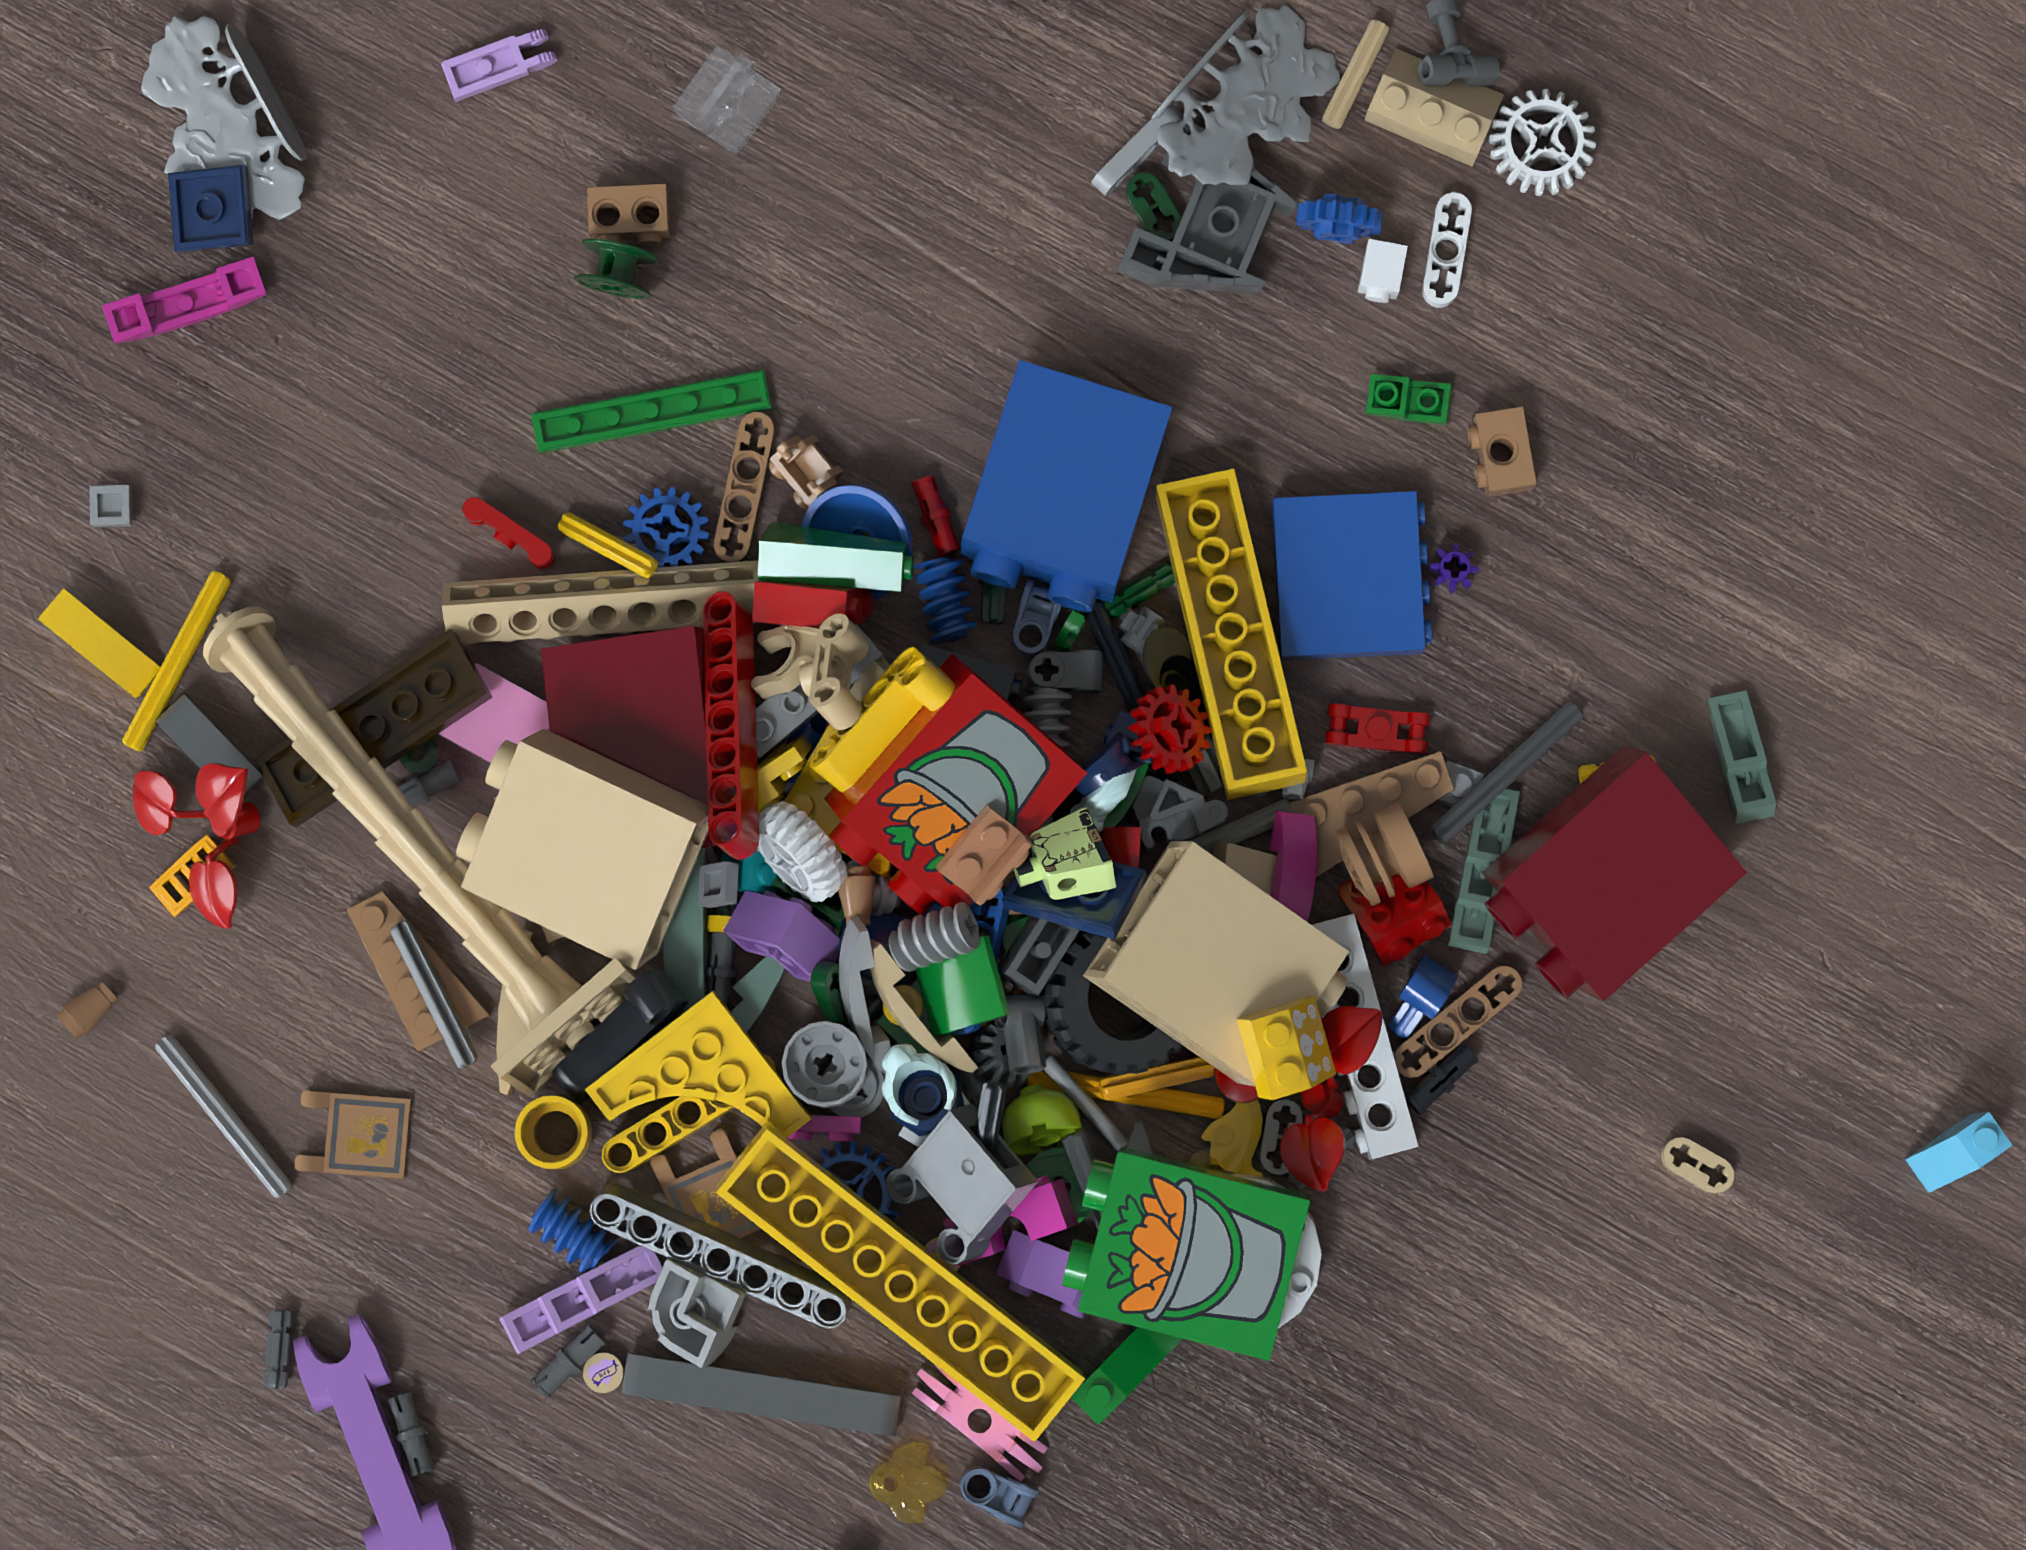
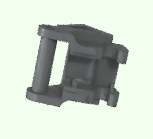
(1174, 812)

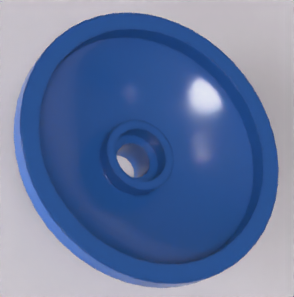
(856, 511)

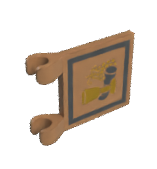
(362, 1135)
(697, 1194)

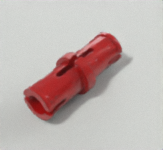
(936, 516)

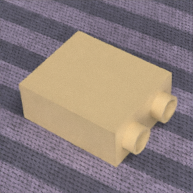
(583, 846)
(1212, 951)

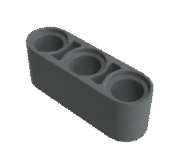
(203, 738)

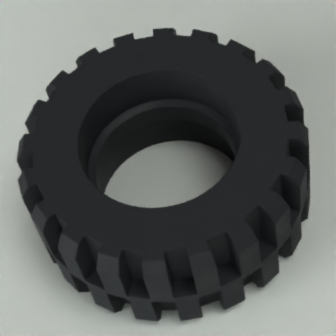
(1077, 1032)

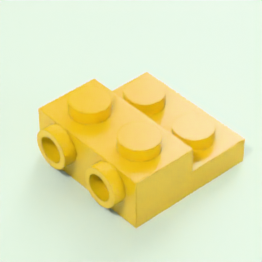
(778, 768)

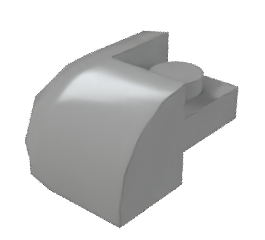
(694, 1313)

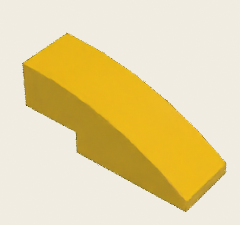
(99, 643)

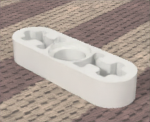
(1441, 220)

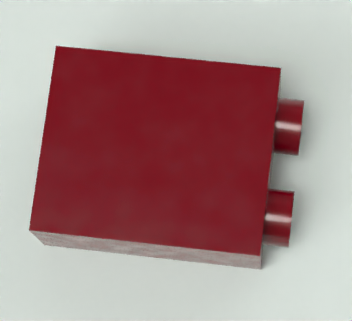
(635, 703)
(1610, 876)

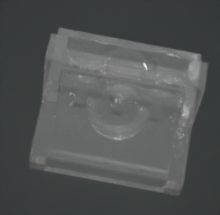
(727, 99)

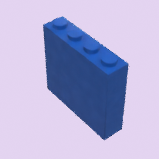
(1350, 575)

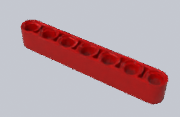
(726, 629)

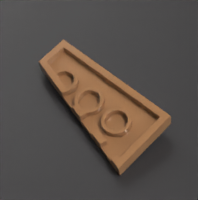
(1411, 784)
(374, 922)

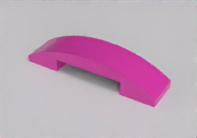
(185, 303)
(1296, 861)

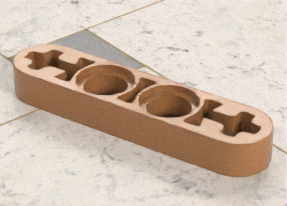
(740, 487)
(1459, 1024)

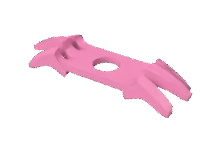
(993, 1441)

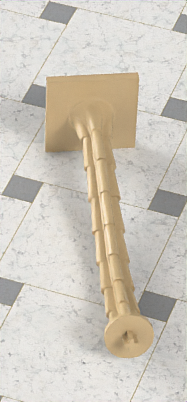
(544, 995)

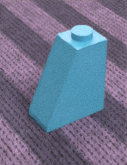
(1959, 1151)

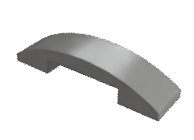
(853, 958)

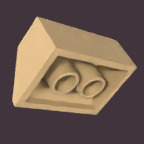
(1439, 117)

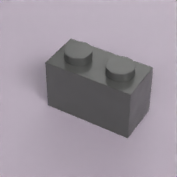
(1036, 954)

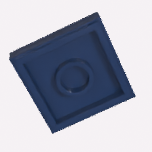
(210, 208)

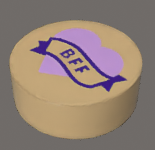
(603, 1372)

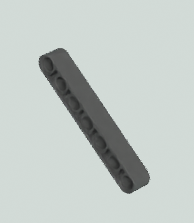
(701, 1258)
(761, 1394)

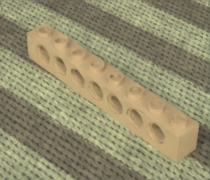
(583, 595)

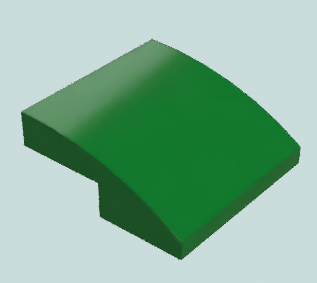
(963, 990)

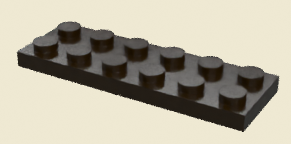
(386, 719)

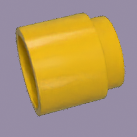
(526, 1132)

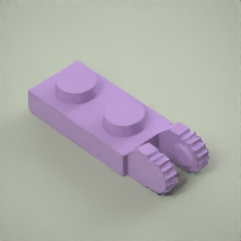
(495, 64)

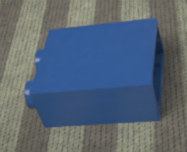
(1064, 486)

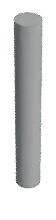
(1084, 1102)

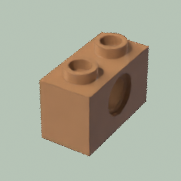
(1509, 429)

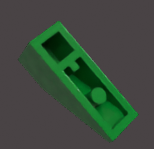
(1122, 1372)

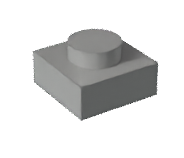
(110, 505)
(1463, 781)
(718, 884)

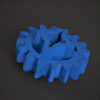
(1339, 218)
(668, 513)

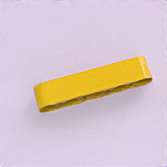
(675, 1130)

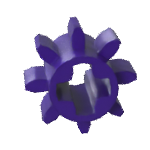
(1444, 575)

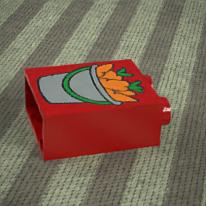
(942, 777)

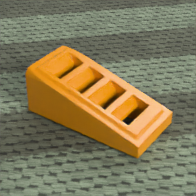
(205, 844)

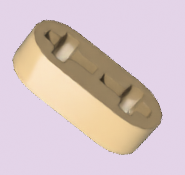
(1702, 1157)

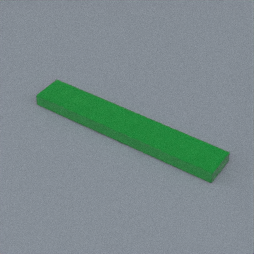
(651, 411)

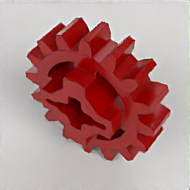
(1170, 729)

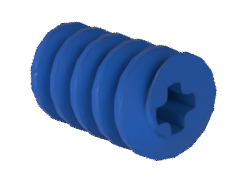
(945, 600)
(570, 1232)

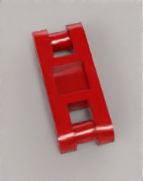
(509, 532)
(1377, 729)

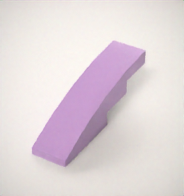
(581, 1298)

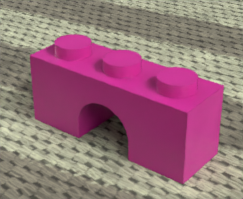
(1042, 1212)

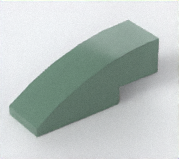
(1741, 757)

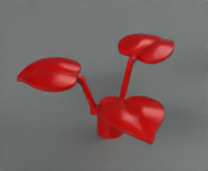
(221, 793)
(1317, 1147)

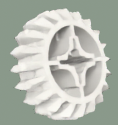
(1554, 154)
(800, 852)

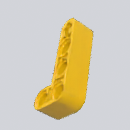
(885, 711)

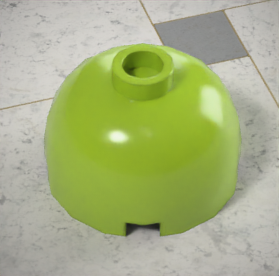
(1039, 1120)

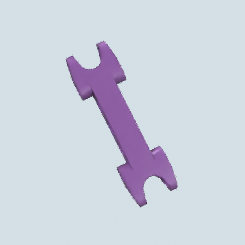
(352, 1392)

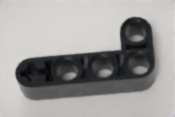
(648, 1008)

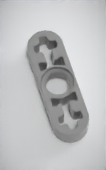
(1133, 153)

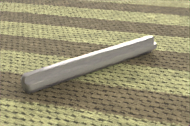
(223, 1116)

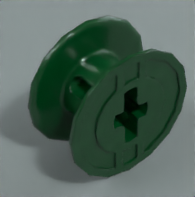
(616, 268)

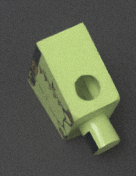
(1068, 858)

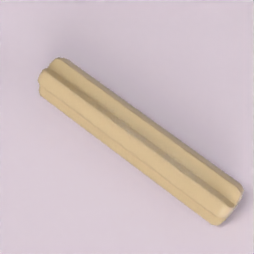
(1355, 74)

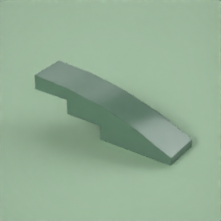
(1488, 839)
(688, 941)
(757, 992)

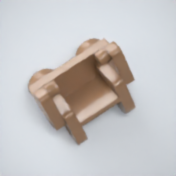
(804, 469)

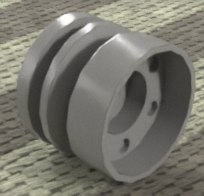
(816, 1042)

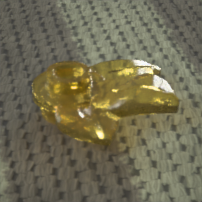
(913, 1479)

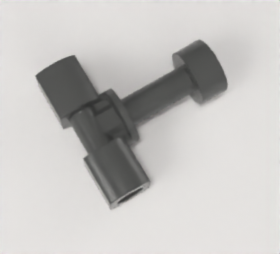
(1456, 58)

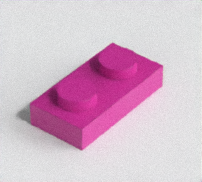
(838, 1128)

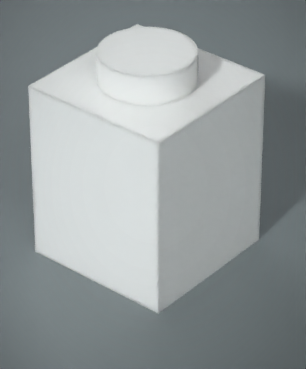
(1382, 270)

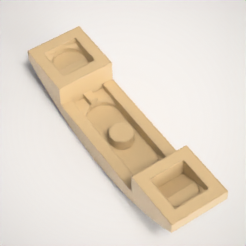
(884, 976)

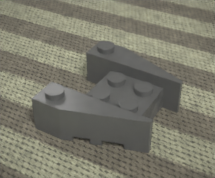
(1211, 239)

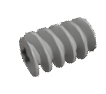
(1047, 711)
(934, 937)

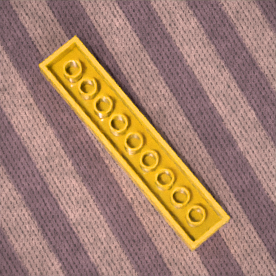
(900, 1282)

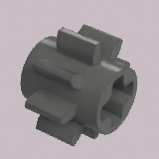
(1139, 627)

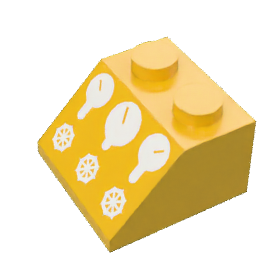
(1286, 1048)

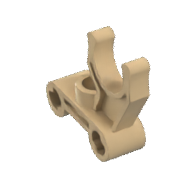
(820, 663)

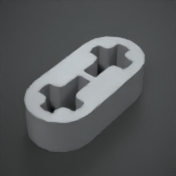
(1270, 1134)

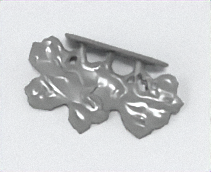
(1253, 98)
(218, 127)

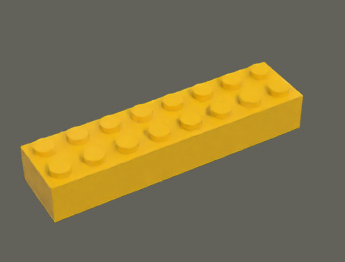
(1231, 634)

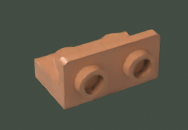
(984, 855)

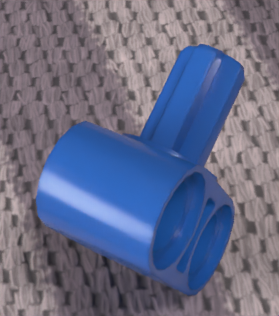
(1422, 995)

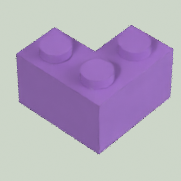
(782, 932)

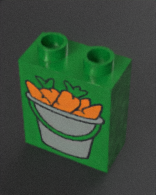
(1188, 1251)

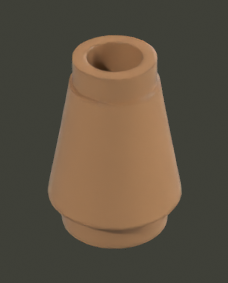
(857, 893)
(86, 1010)

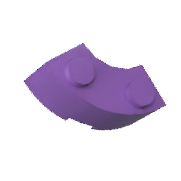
(1038, 1268)

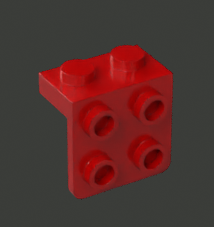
(1397, 922)

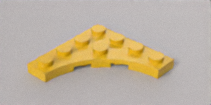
(706, 1058)

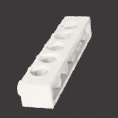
(1398, 1132)

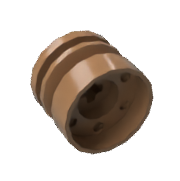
(1384, 854)

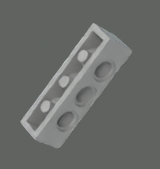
(788, 712)

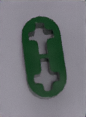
(1161, 203)
(829, 998)

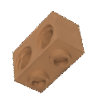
(629, 203)

